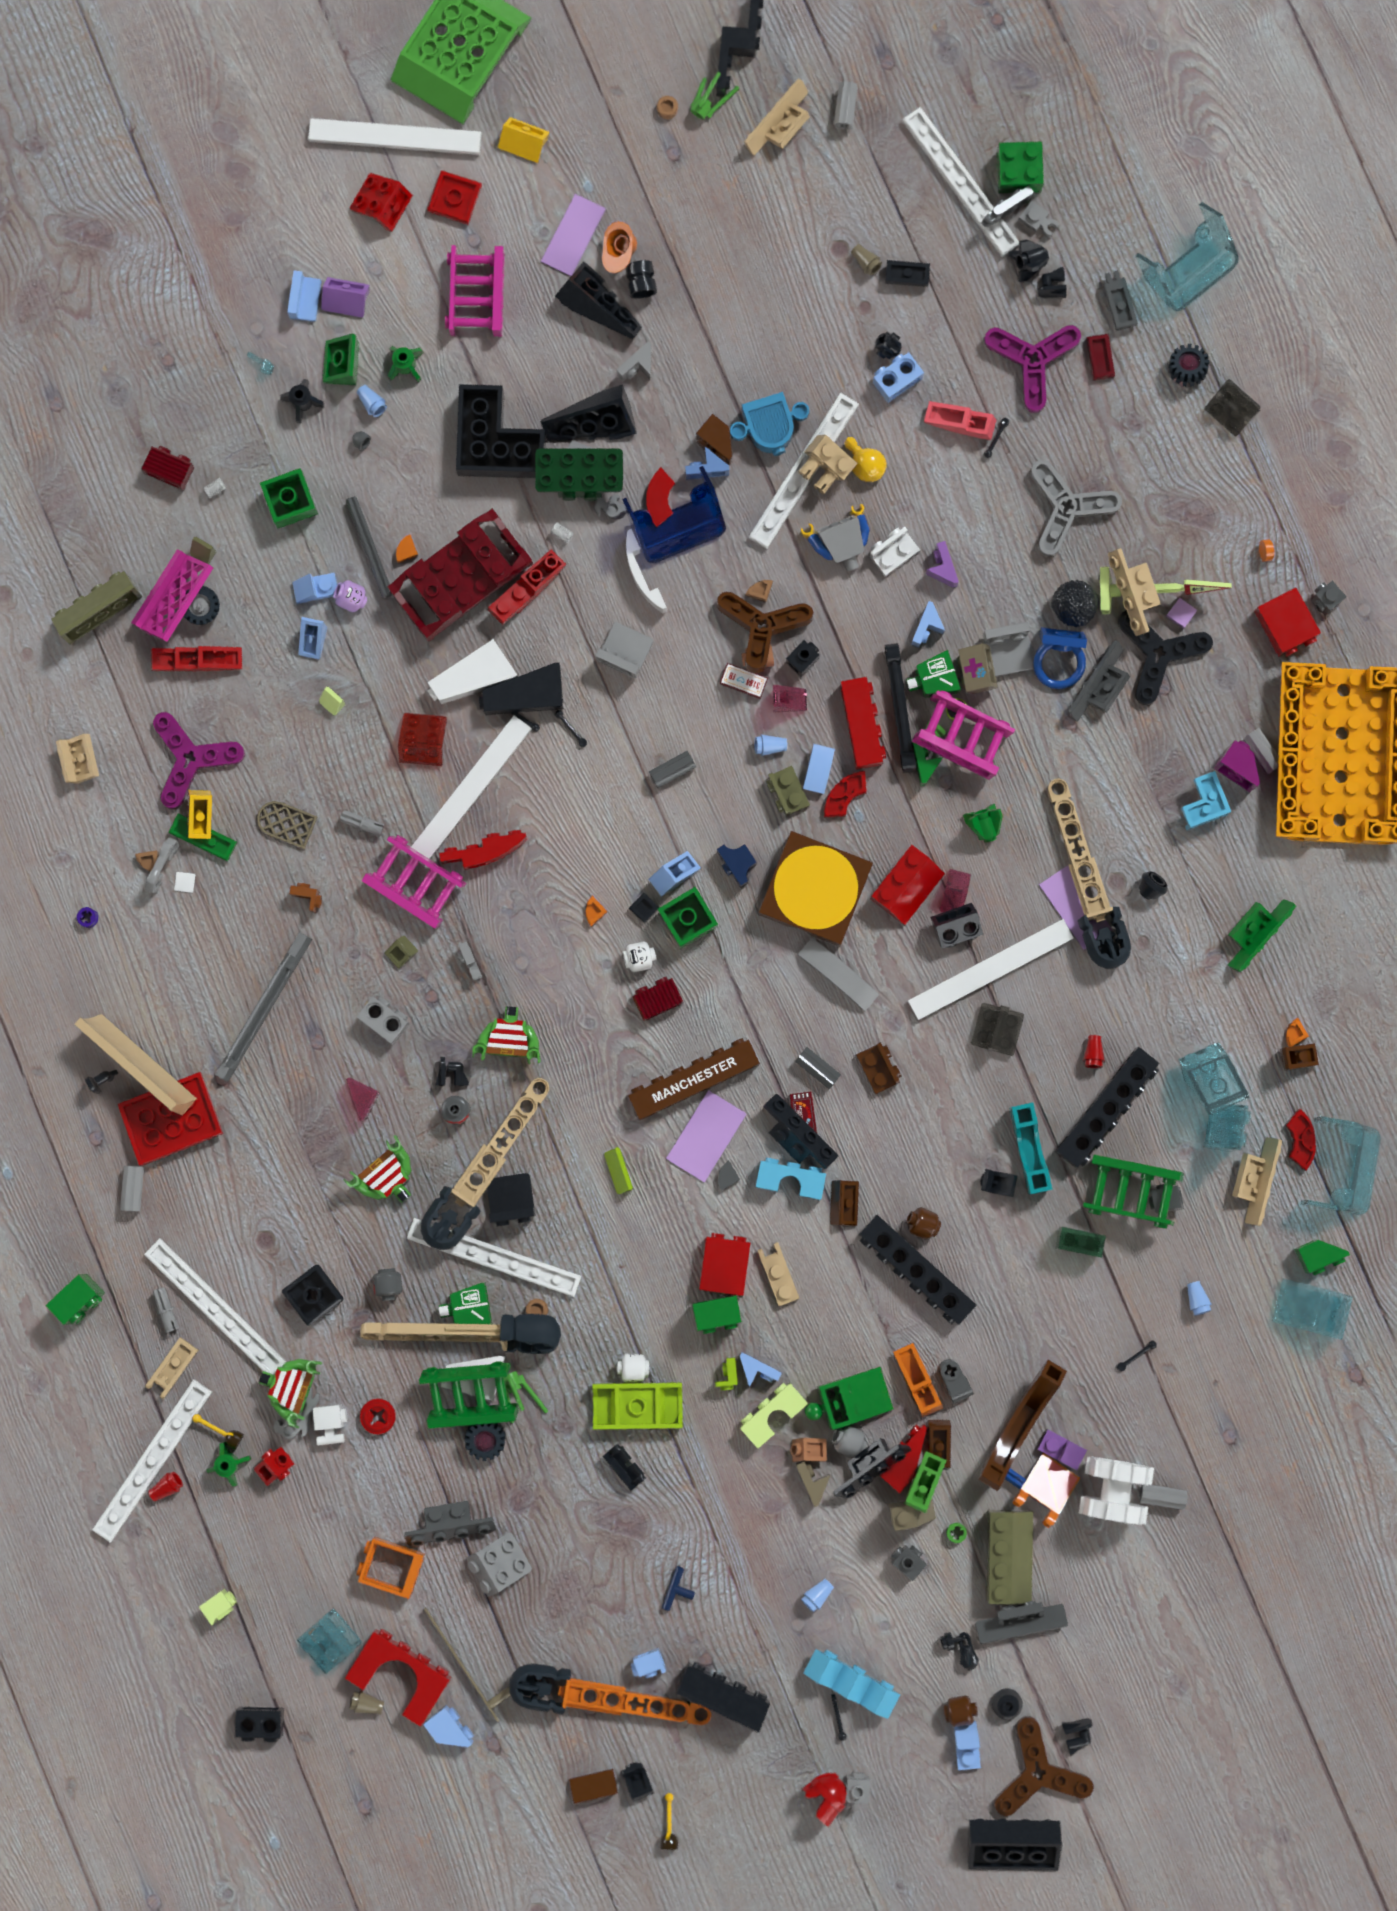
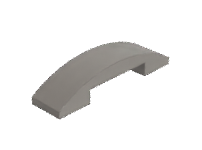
(838, 974)

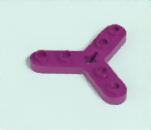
(1046, 350)
(206, 756)

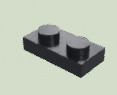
(907, 273)

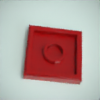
(454, 197)

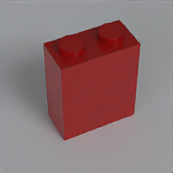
(1287, 623)
(725, 1264)

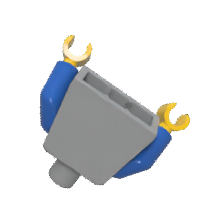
(841, 539)

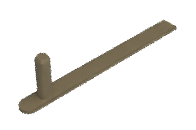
(493, 1702)

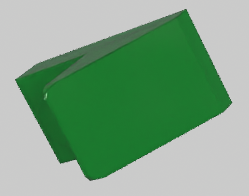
(924, 767)

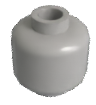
(849, 1441)

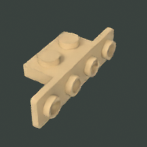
(781, 121)
(1136, 590)
(1256, 1178)

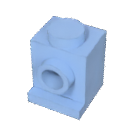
(648, 1664)

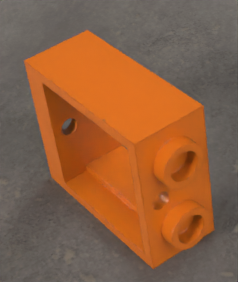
(412, 1576)

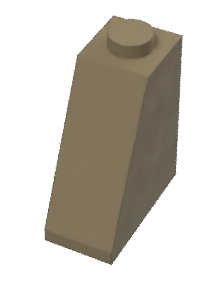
(907, 1517)

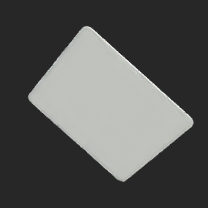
(184, 882)

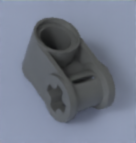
(957, 1383)

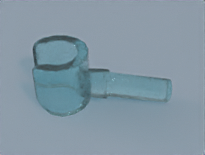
(266, 366)

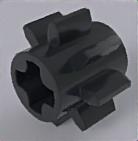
(888, 345)

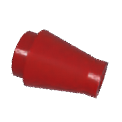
(1094, 1053)
(166, 1486)

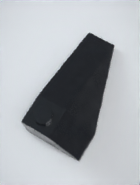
(589, 297)
(598, 416)

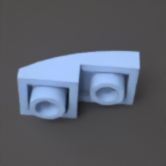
(818, 768)

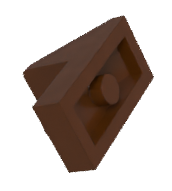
(1299, 1056)

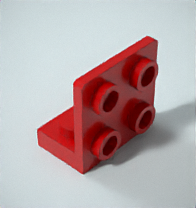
(382, 200)

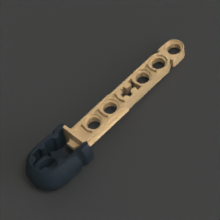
(1093, 908)
(470, 1194)
(523, 1333)

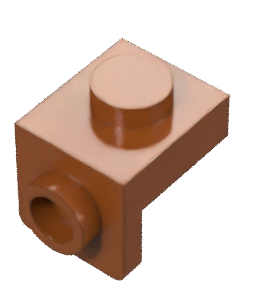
(304, 891)

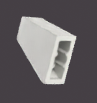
(467, 1385)

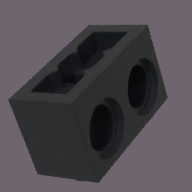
(955, 921)
(258, 1716)

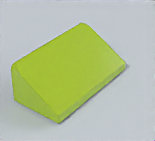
(618, 1170)

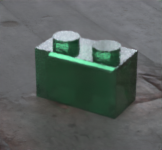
(1080, 1242)

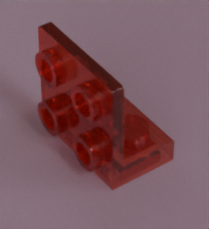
(422, 739)

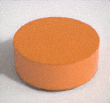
(1266, 550)

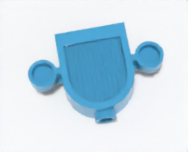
(769, 423)

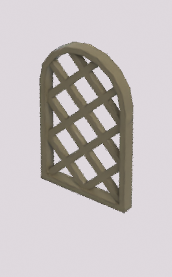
(275, 835)

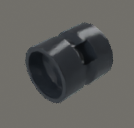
(640, 275)

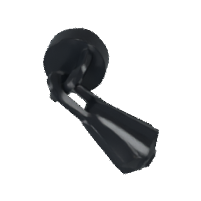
(968, 1657)

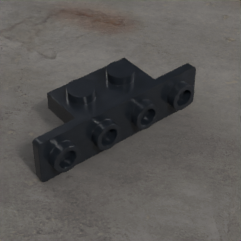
(797, 1135)
(870, 1463)

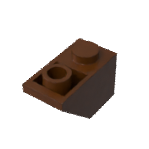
(716, 437)

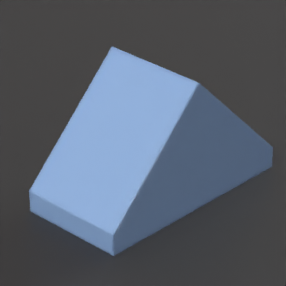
(312, 637)

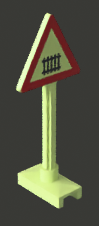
(1110, 590)

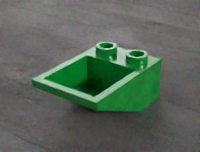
(854, 1397)

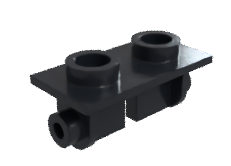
(620, 1462)

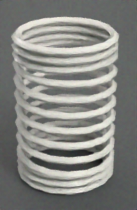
(215, 486)
(557, 529)

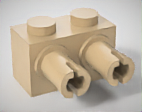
(830, 458)

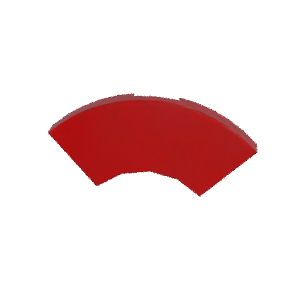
(657, 496)
(844, 793)
(1303, 1139)

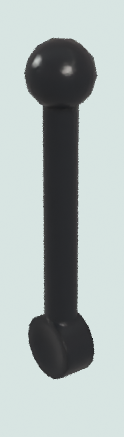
(1004, 423)
(535, 727)
(582, 742)
(1122, 1366)
(841, 1736)

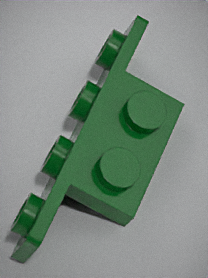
(1255, 930)

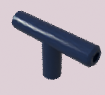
(675, 1589)

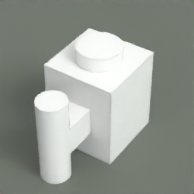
(328, 1419)

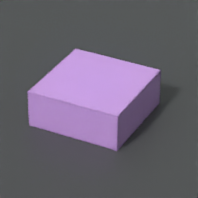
(1181, 613)

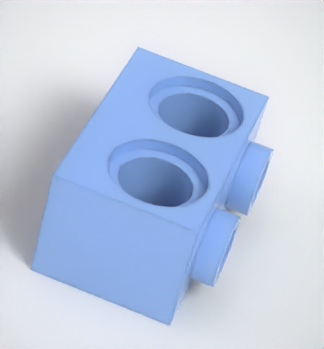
(901, 381)

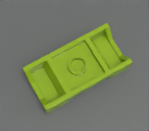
(637, 1405)

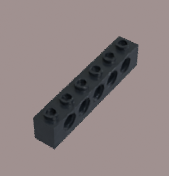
(1138, 1059)
(963, 1304)

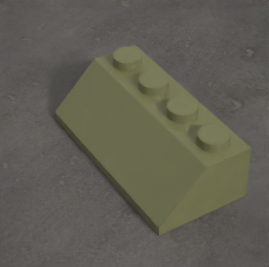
(95, 607)
(1009, 1556)

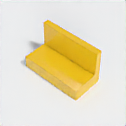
(522, 139)

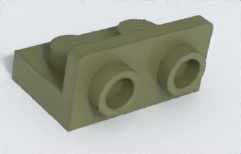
(788, 791)

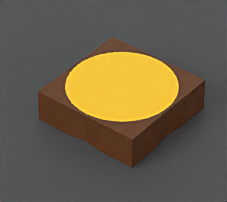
(815, 888)

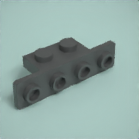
(1103, 684)
(449, 1522)
(1021, 1621)

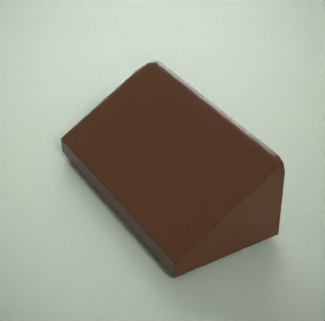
(844, 1202)
(593, 1786)

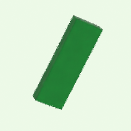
(218, 844)

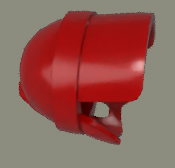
(834, 1796)

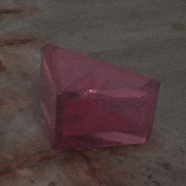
(789, 699)
(955, 890)
(363, 1097)

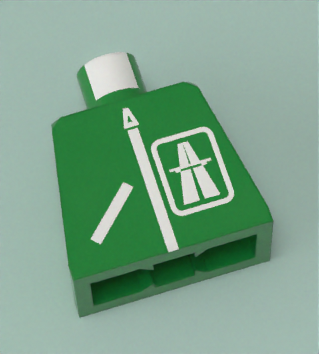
(934, 676)
(468, 1306)

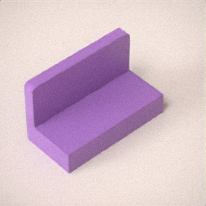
(344, 297)

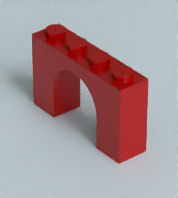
(430, 1679)

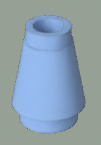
(372, 402)
(768, 744)
(1198, 1299)
(817, 1595)

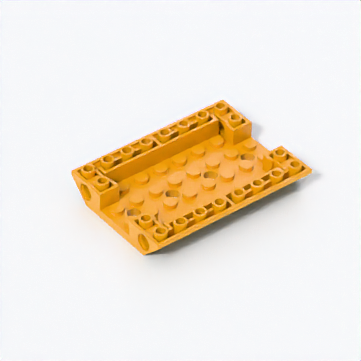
(1313, 754)

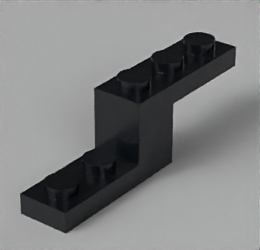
(738, 42)

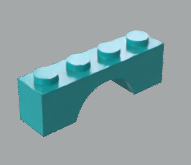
(1029, 1148)

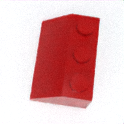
(907, 885)

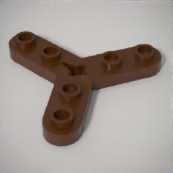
(775, 621)
(1026, 1784)

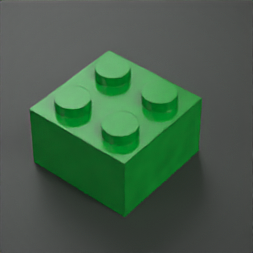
(1020, 166)
(289, 498)
(687, 917)
(75, 1299)
(717, 1313)

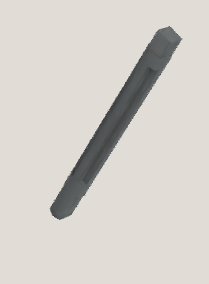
(263, 1006)

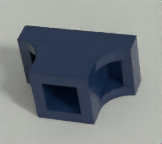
(737, 862)

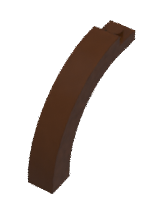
(1020, 1423)

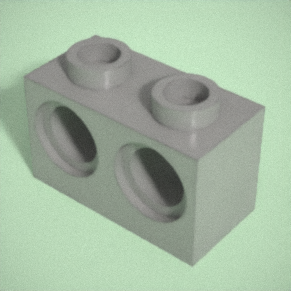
(380, 1024)

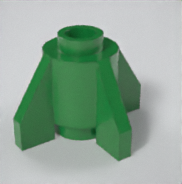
(406, 366)
(985, 823)
(233, 1462)

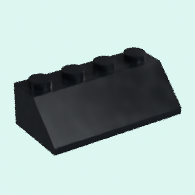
(723, 1696)
(1014, 1844)

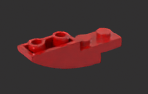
(527, 587)
(493, 849)

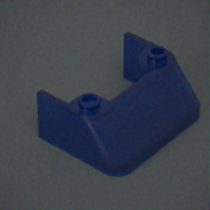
(684, 529)

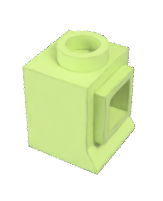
(218, 1606)

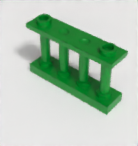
(1147, 1174)
(461, 1414)

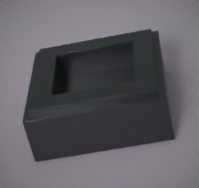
(644, 908)

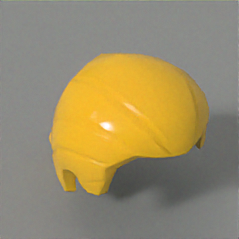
(870, 462)

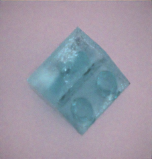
(329, 1641)

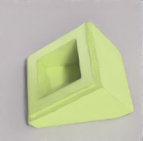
(331, 701)

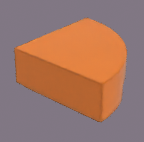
(406, 549)
(594, 911)
(1295, 1033)

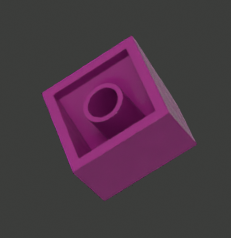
(1239, 765)

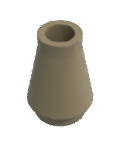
(867, 260)
(365, 1703)

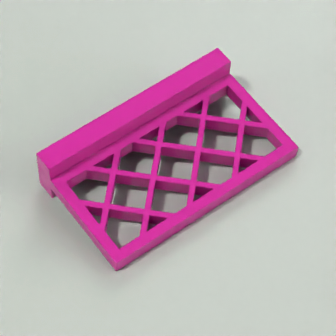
(162, 596)

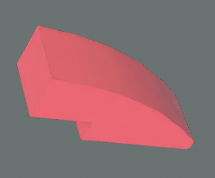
(960, 420)

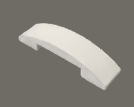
(653, 596)

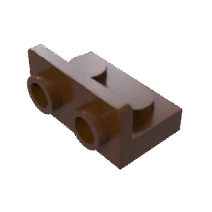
(878, 1068)

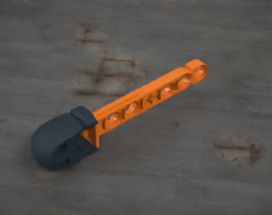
(573, 1693)

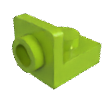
(729, 1370)

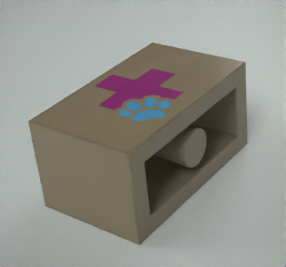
(977, 668)

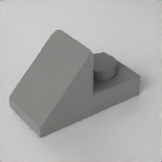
(640, 359)

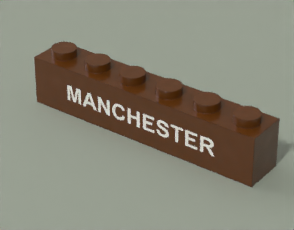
(694, 1079)

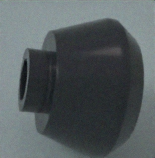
(1152, 885)
(1009, 1697)

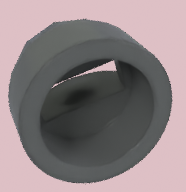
(361, 440)

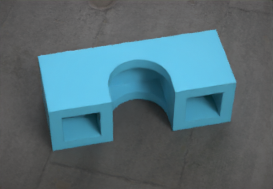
(810, 1180)

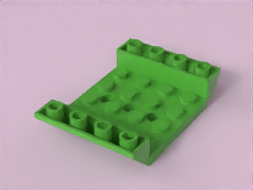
(448, 73)

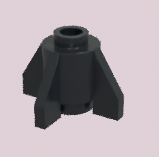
(1029, 259)
(304, 403)

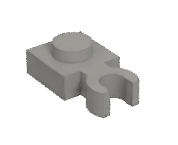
(1036, 217)
(466, 955)

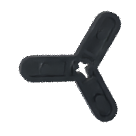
(1174, 649)

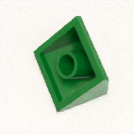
(341, 360)

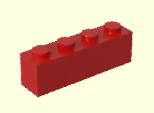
(861, 723)

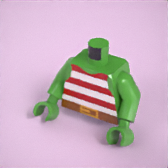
(508, 1038)
(385, 1175)
(290, 1388)

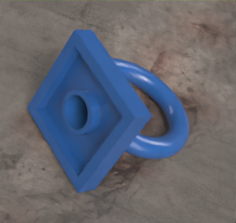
(1061, 641)

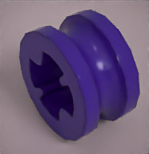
(94, 918)

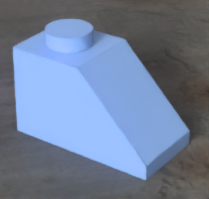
(674, 873)

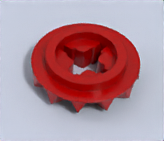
(367, 1416)

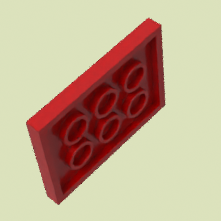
(161, 1132)

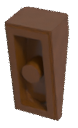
(940, 1439)

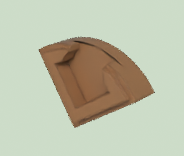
(760, 590)
(147, 859)

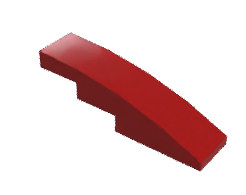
(196, 659)

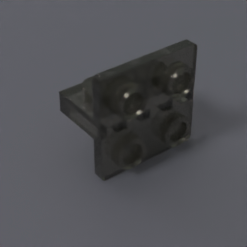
(1232, 407)
(997, 1029)

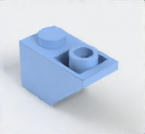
(447, 1729)

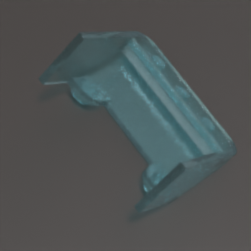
(1198, 267)
(1358, 1195)

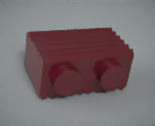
(167, 467)
(657, 998)

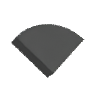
(727, 1176)

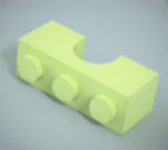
(756, 1425)

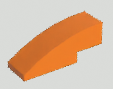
(918, 1380)

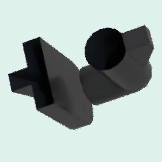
(1049, 290)
(456, 1067)
(100, 1079)
(1083, 1727)

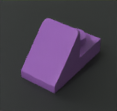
(945, 572)
(1061, 1449)

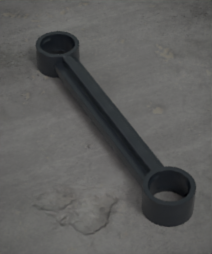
(893, 662)

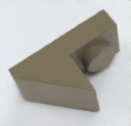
(816, 1487)

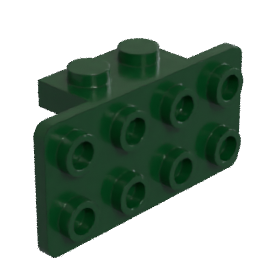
(579, 472)

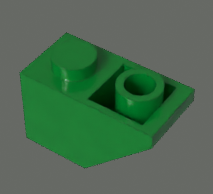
(1318, 1254)

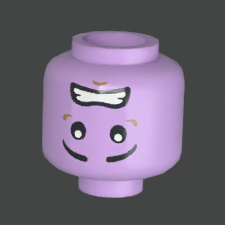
(350, 596)

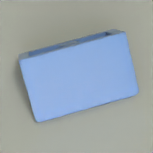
(304, 297)

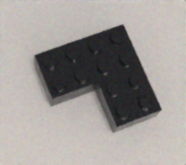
(484, 444)

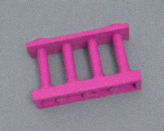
(493, 301)
(946, 747)
(395, 891)

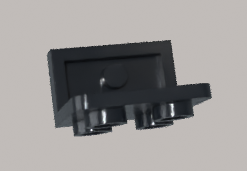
(511, 1199)

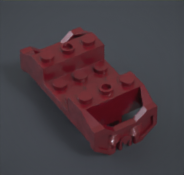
(460, 574)

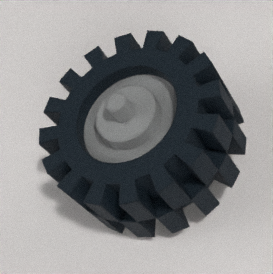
(203, 608)

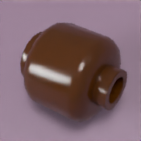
(923, 1223)
(960, 1711)

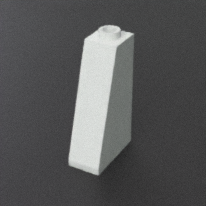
(472, 674)

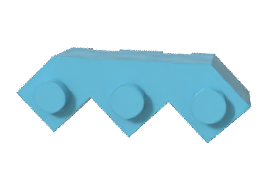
(852, 1683)

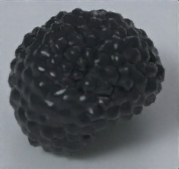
(1075, 603)

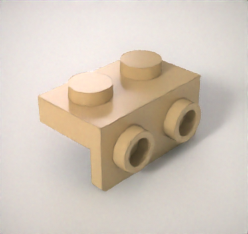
(77, 759)

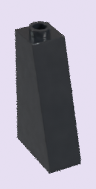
(526, 693)

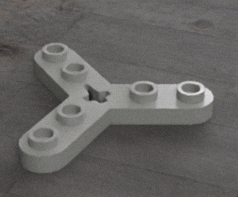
(1083, 505)

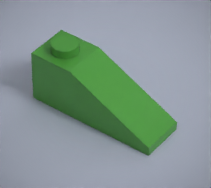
(925, 1482)

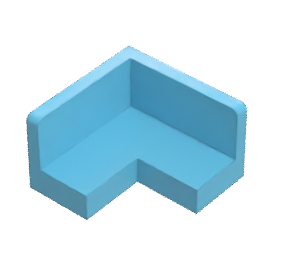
(1212, 803)

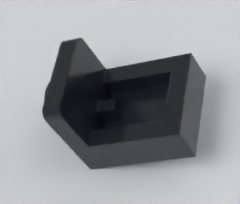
(998, 1183)
(637, 1781)

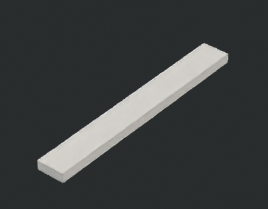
(395, 136)
(959, 180)
(795, 484)
(471, 788)
(990, 969)
(506, 1262)
(214, 1307)
(152, 1461)

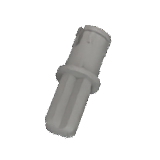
(363, 823)
(165, 1310)

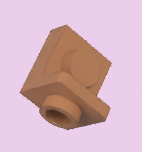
(809, 1450)

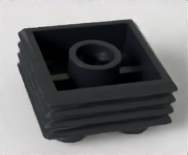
(298, 1293)

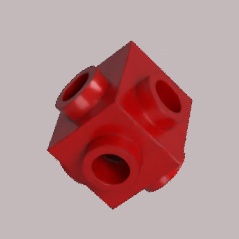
(274, 1466)

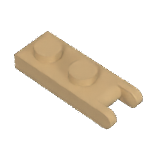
(779, 1276)
(173, 1366)

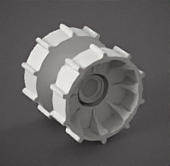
(1116, 1490)

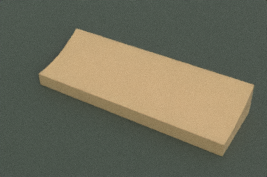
(137, 1063)

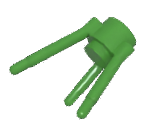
(701, 105)
(512, 1384)

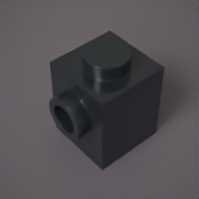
(803, 657)

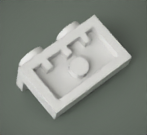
(894, 551)

